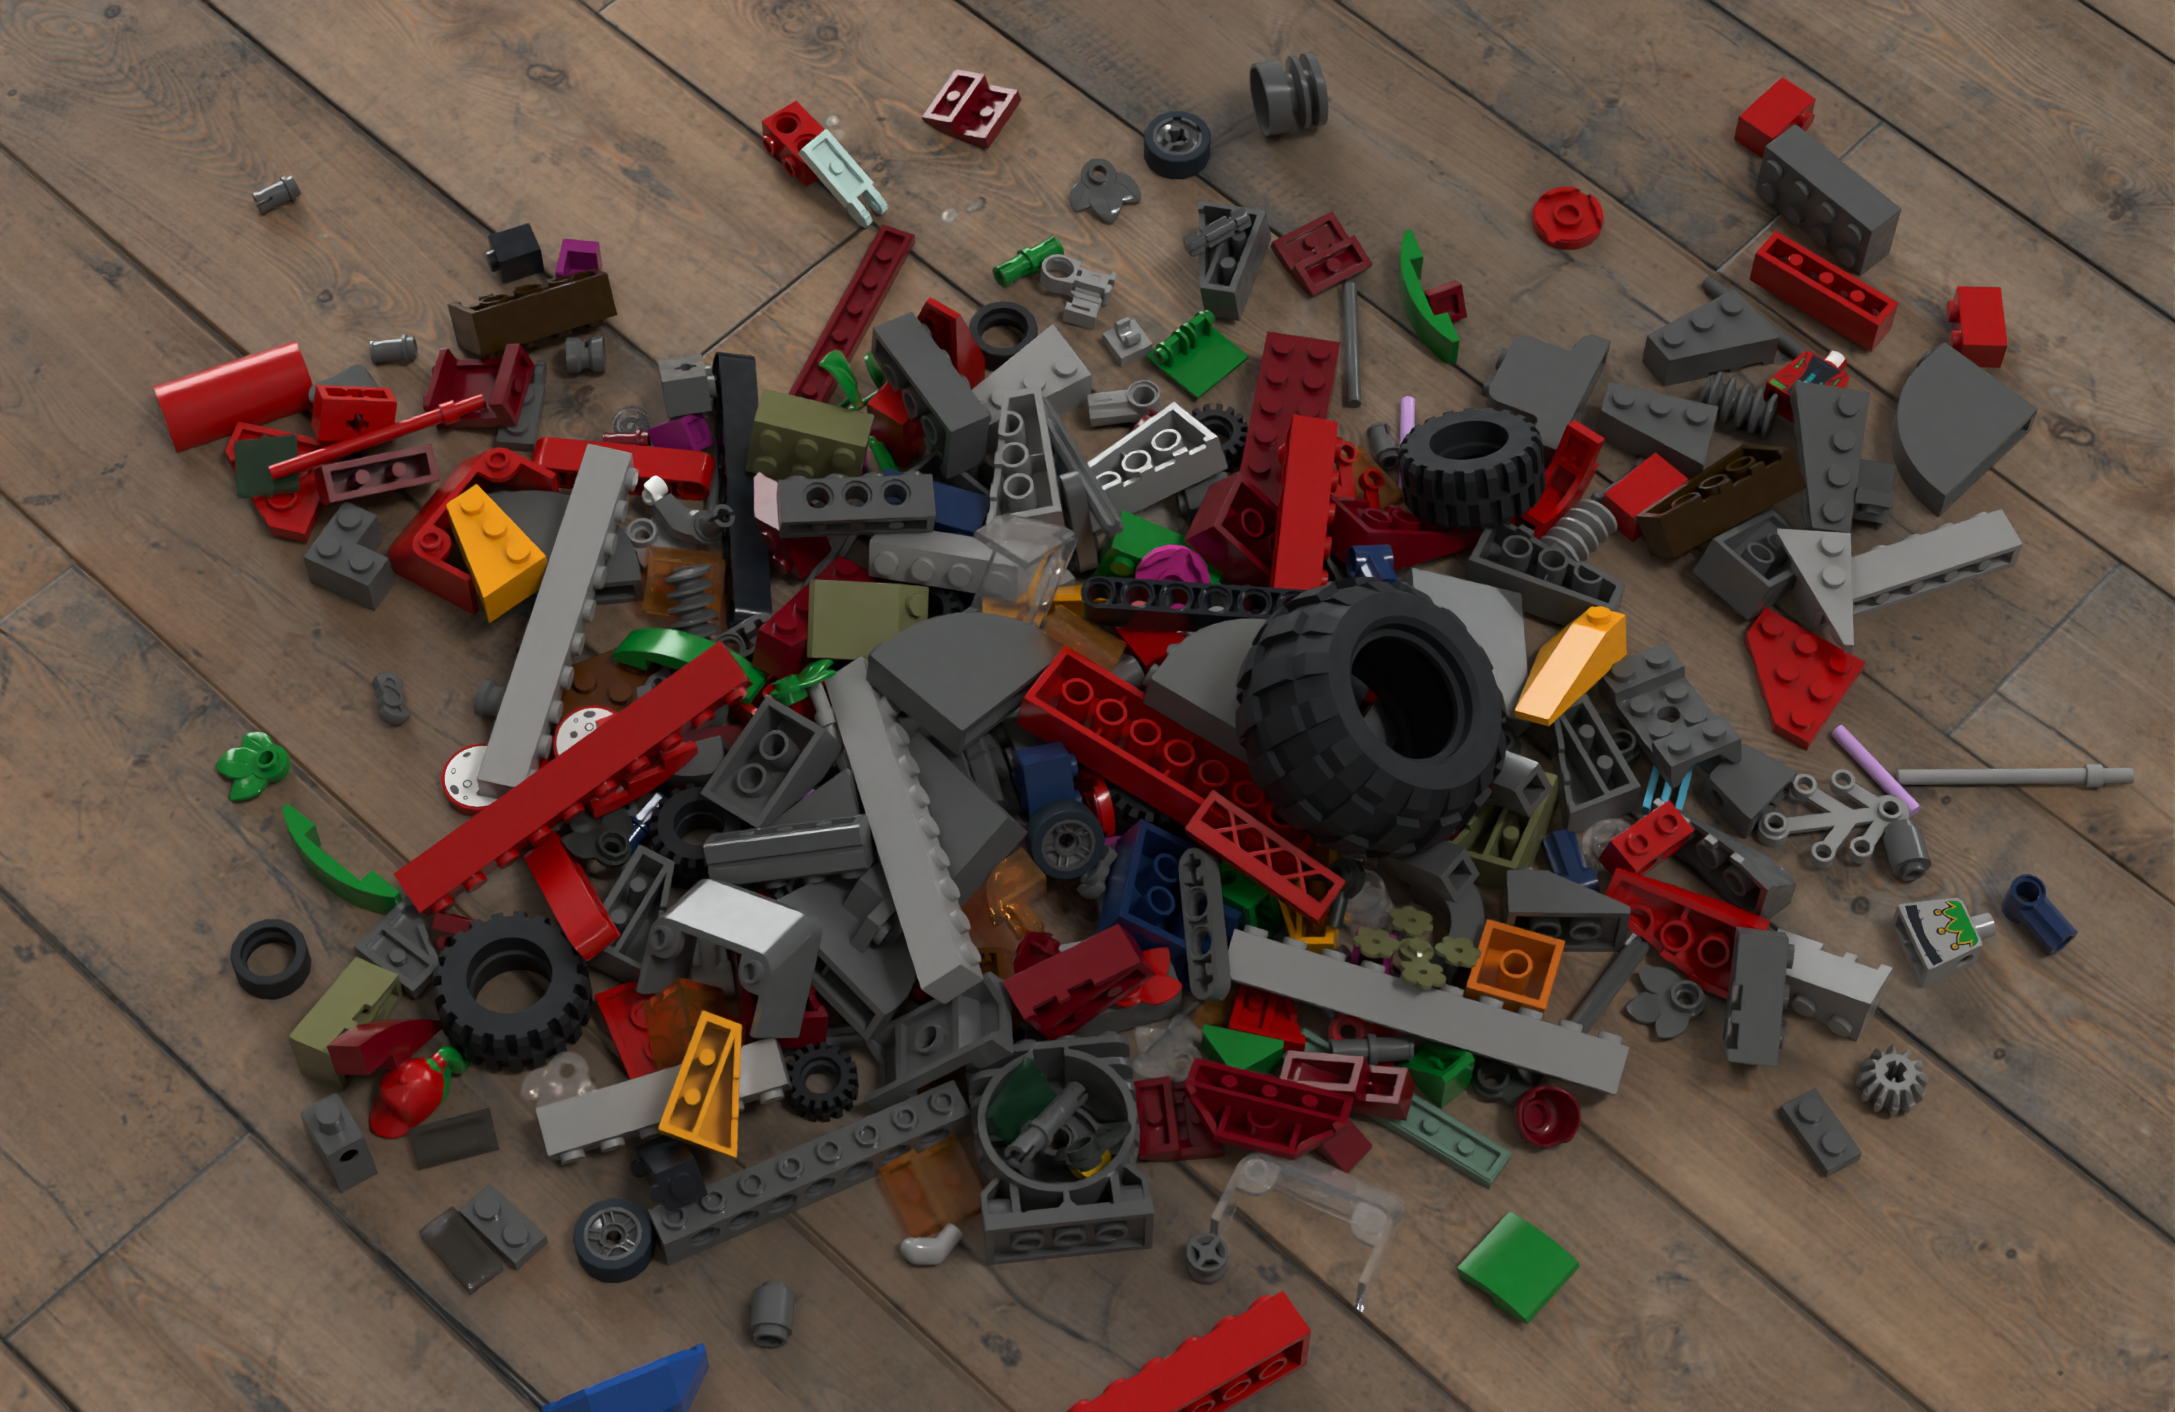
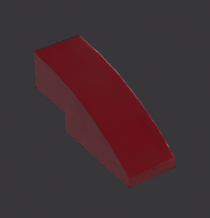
(380, 1044)
(1376, 1089)

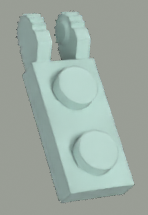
(842, 177)

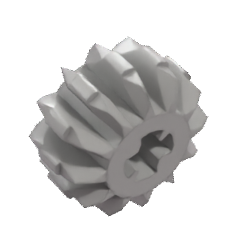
(1897, 1068)

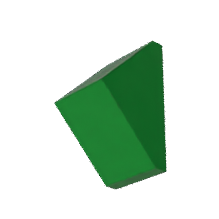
(1241, 1049)
(1440, 1071)

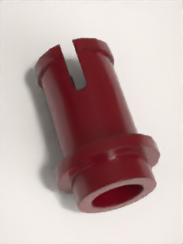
(633, 438)

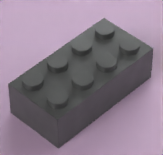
(1827, 200)

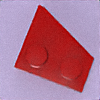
(1267, 1016)

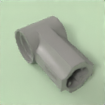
(1124, 405)
(712, 967)

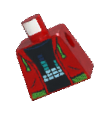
(1806, 368)

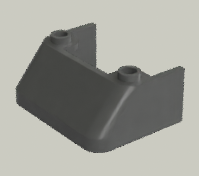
(775, 943)

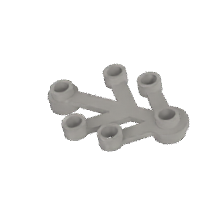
(1837, 817)

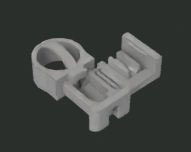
(1088, 289)

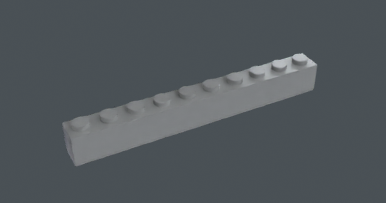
(558, 620)
(905, 835)
(1428, 1014)

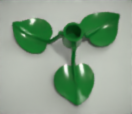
(839, 367)

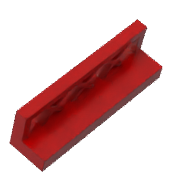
(1255, 870)

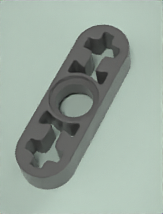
(1078, 519)

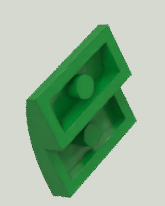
(1518, 1267)

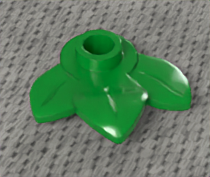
(793, 687)
(253, 765)

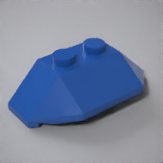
(654, 1387)

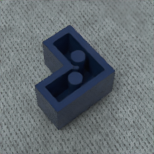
(1043, 776)

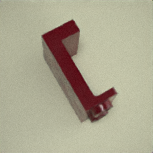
(499, 380)

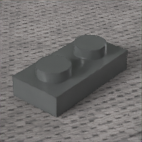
(1820, 1132)
(503, 1226)

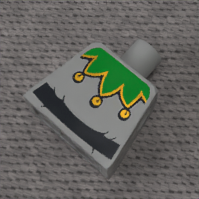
(1940, 937)

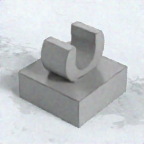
(1127, 341)

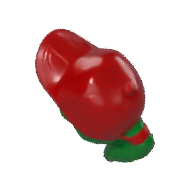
(414, 1092)

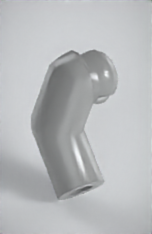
(931, 1250)

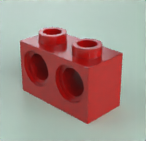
(786, 135)
(1647, 841)

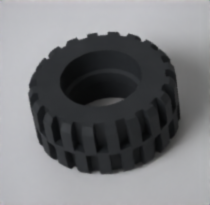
(1472, 468)
(501, 947)

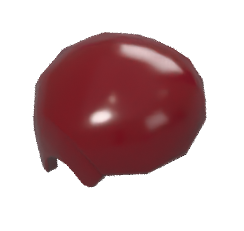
(1547, 1116)

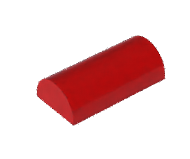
(242, 390)

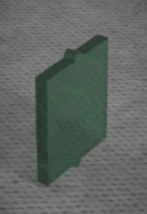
(252, 464)
(1020, 1100)

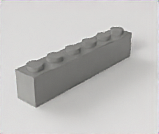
(1924, 564)
(637, 1105)

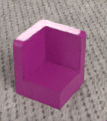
(578, 257)
(682, 432)

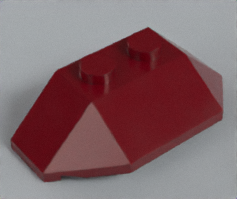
(1264, 1110)

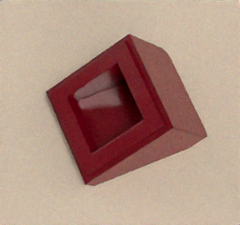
(1345, 1149)

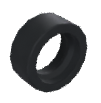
(1002, 314)
(263, 933)

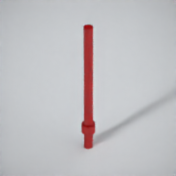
(446, 413)

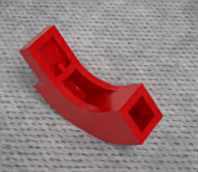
(1565, 478)

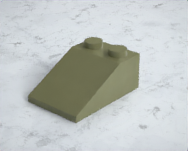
(855, 616)

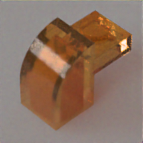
(1011, 890)

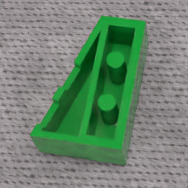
(1123, 552)

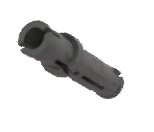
(1040, 1131)

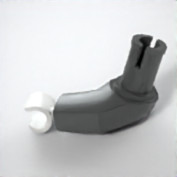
(688, 525)

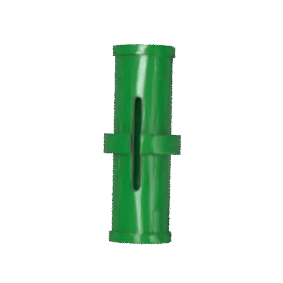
(1026, 262)

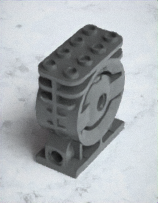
(1044, 1207)

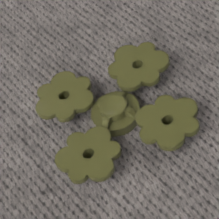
(1414, 951)

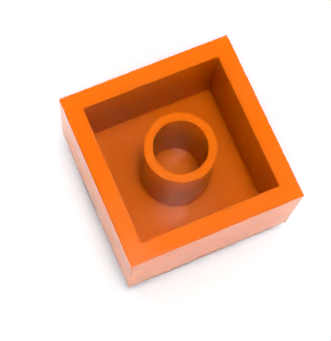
(1515, 967)

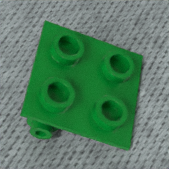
(1197, 355)

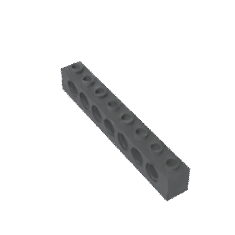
(809, 1172)

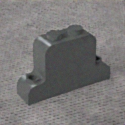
(1546, 383)

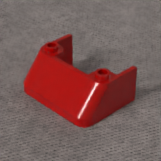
(426, 540)

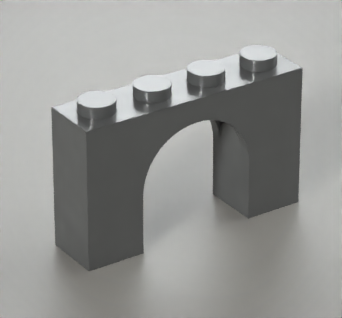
(1448, 867)

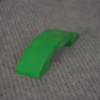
(1434, 330)
(676, 650)
(368, 893)

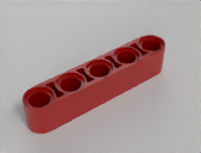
(684, 471)
(571, 897)

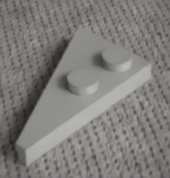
(1825, 568)

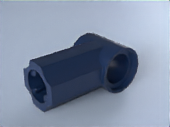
(1371, 562)
(1566, 859)
(2038, 914)

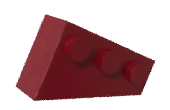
(1079, 982)

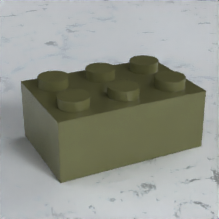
(807, 438)

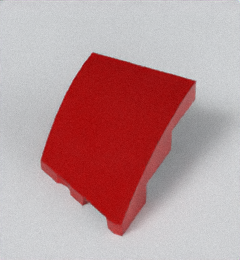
(631, 788)

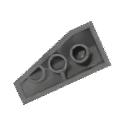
(1735, 869)

